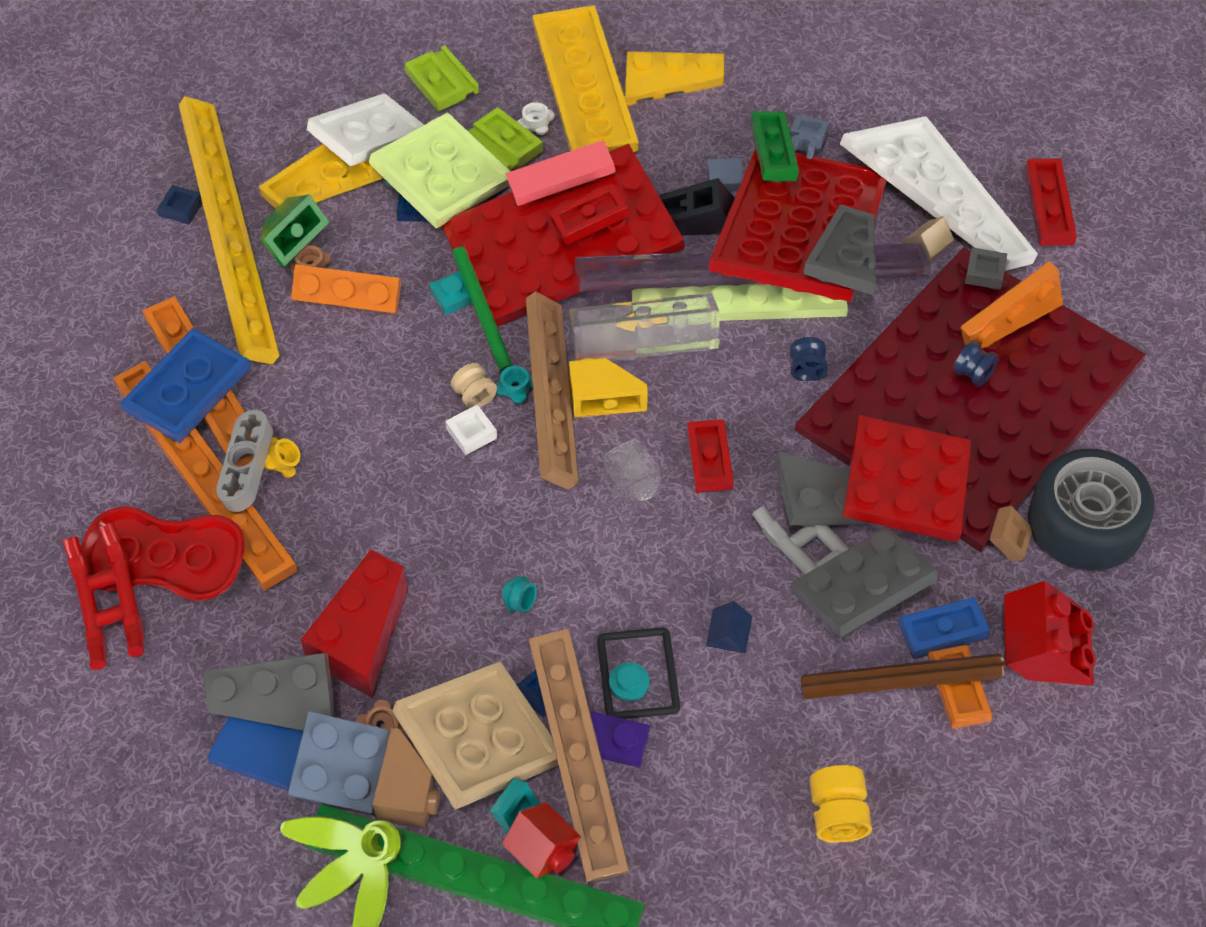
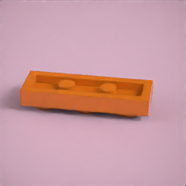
(346, 288)

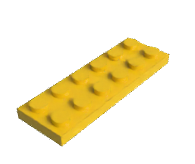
(584, 79)

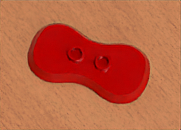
(187, 557)

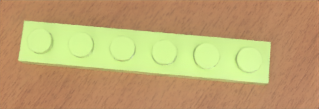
(755, 301)

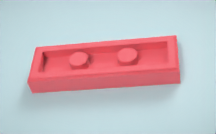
(560, 172)

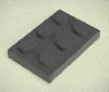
(864, 581)

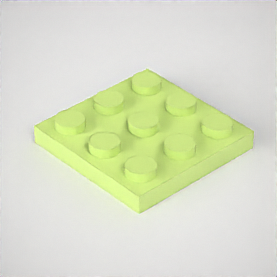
(440, 169)

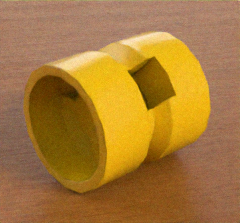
(840, 795)

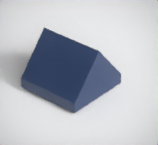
(729, 628)

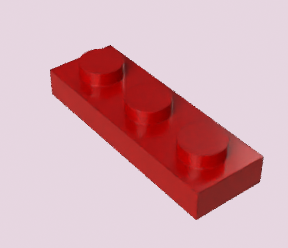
(1050, 202)

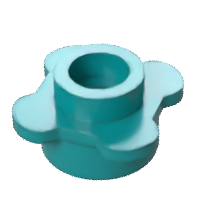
(514, 375)

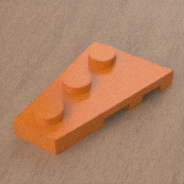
(1016, 308)

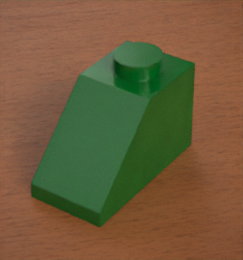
(292, 227)

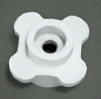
(536, 118)

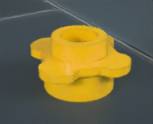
(282, 457)

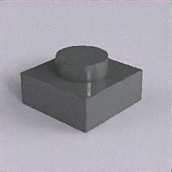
(986, 268)

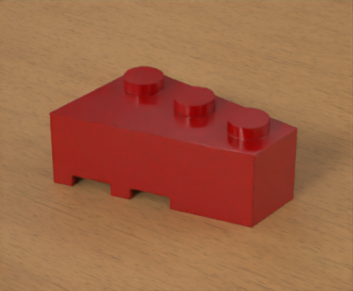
(360, 622)

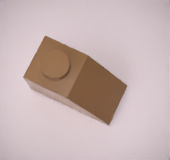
(405, 785)

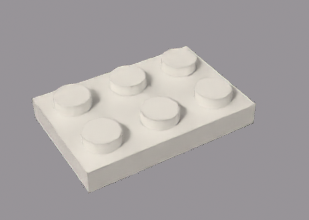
(362, 127)

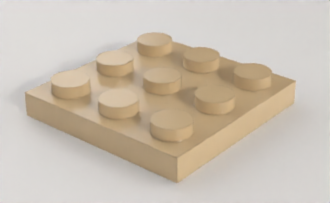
(477, 734)

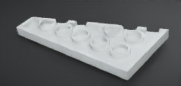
(932, 174)

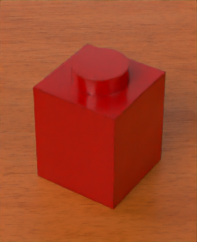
(542, 840)

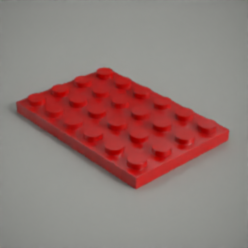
(779, 223)
(522, 252)

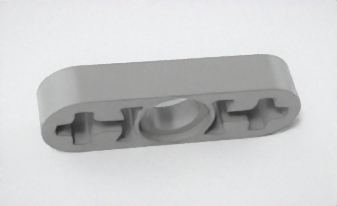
(250, 474)

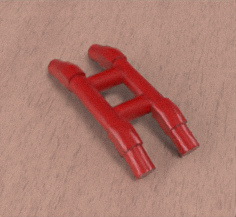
(88, 583)

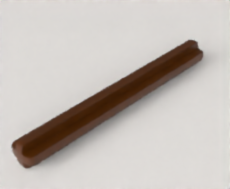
(902, 676)

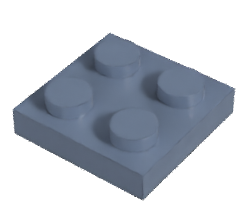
(338, 763)

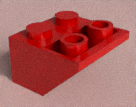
(1048, 636)

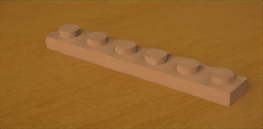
(551, 391)
(578, 756)

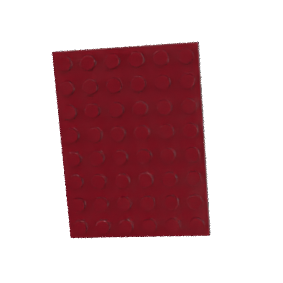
(1029, 412)

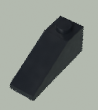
(699, 207)

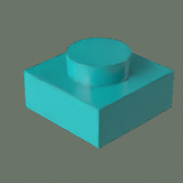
(450, 293)
(513, 800)

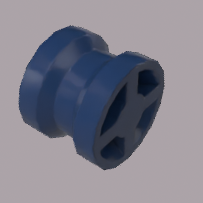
(808, 359)
(976, 363)

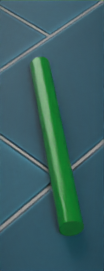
(482, 308)

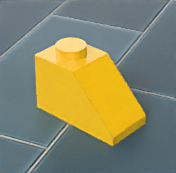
(604, 388)

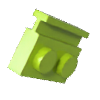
(441, 78)
(506, 139)

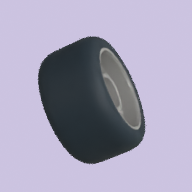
(1091, 509)

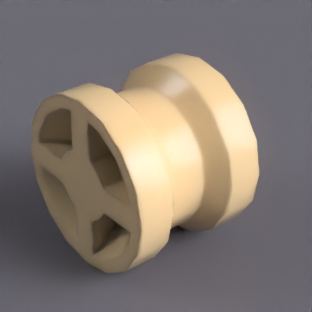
(473, 385)

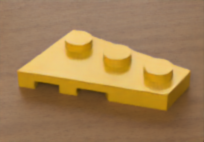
(665, 72)
(318, 175)

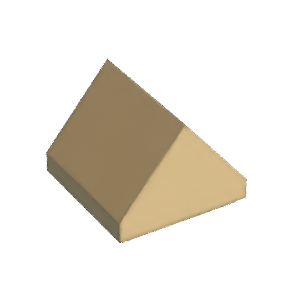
(934, 237)

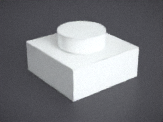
(471, 429)

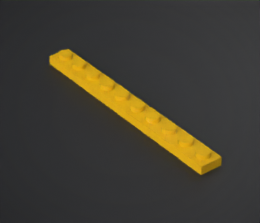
(228, 232)

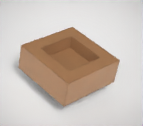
(1011, 533)

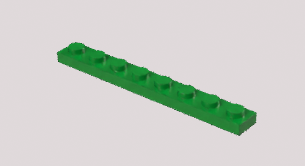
(498, 881)

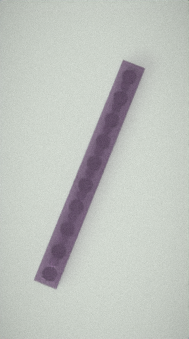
(692, 269)

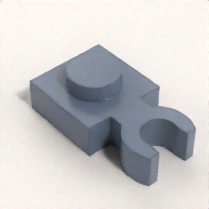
(808, 134)

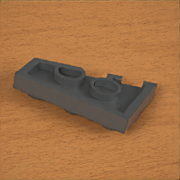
(846, 251)
(812, 491)
(272, 690)

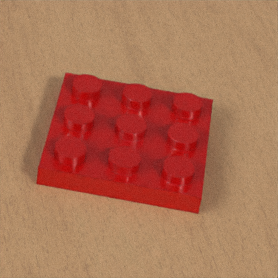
(907, 478)

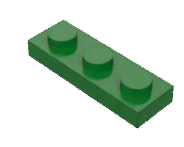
(774, 146)

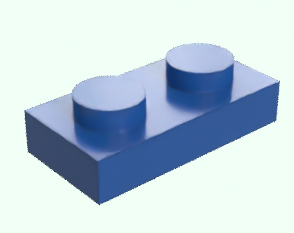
(944, 627)

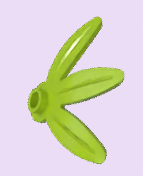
(363, 858)

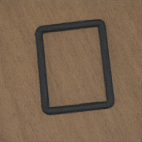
(670, 669)

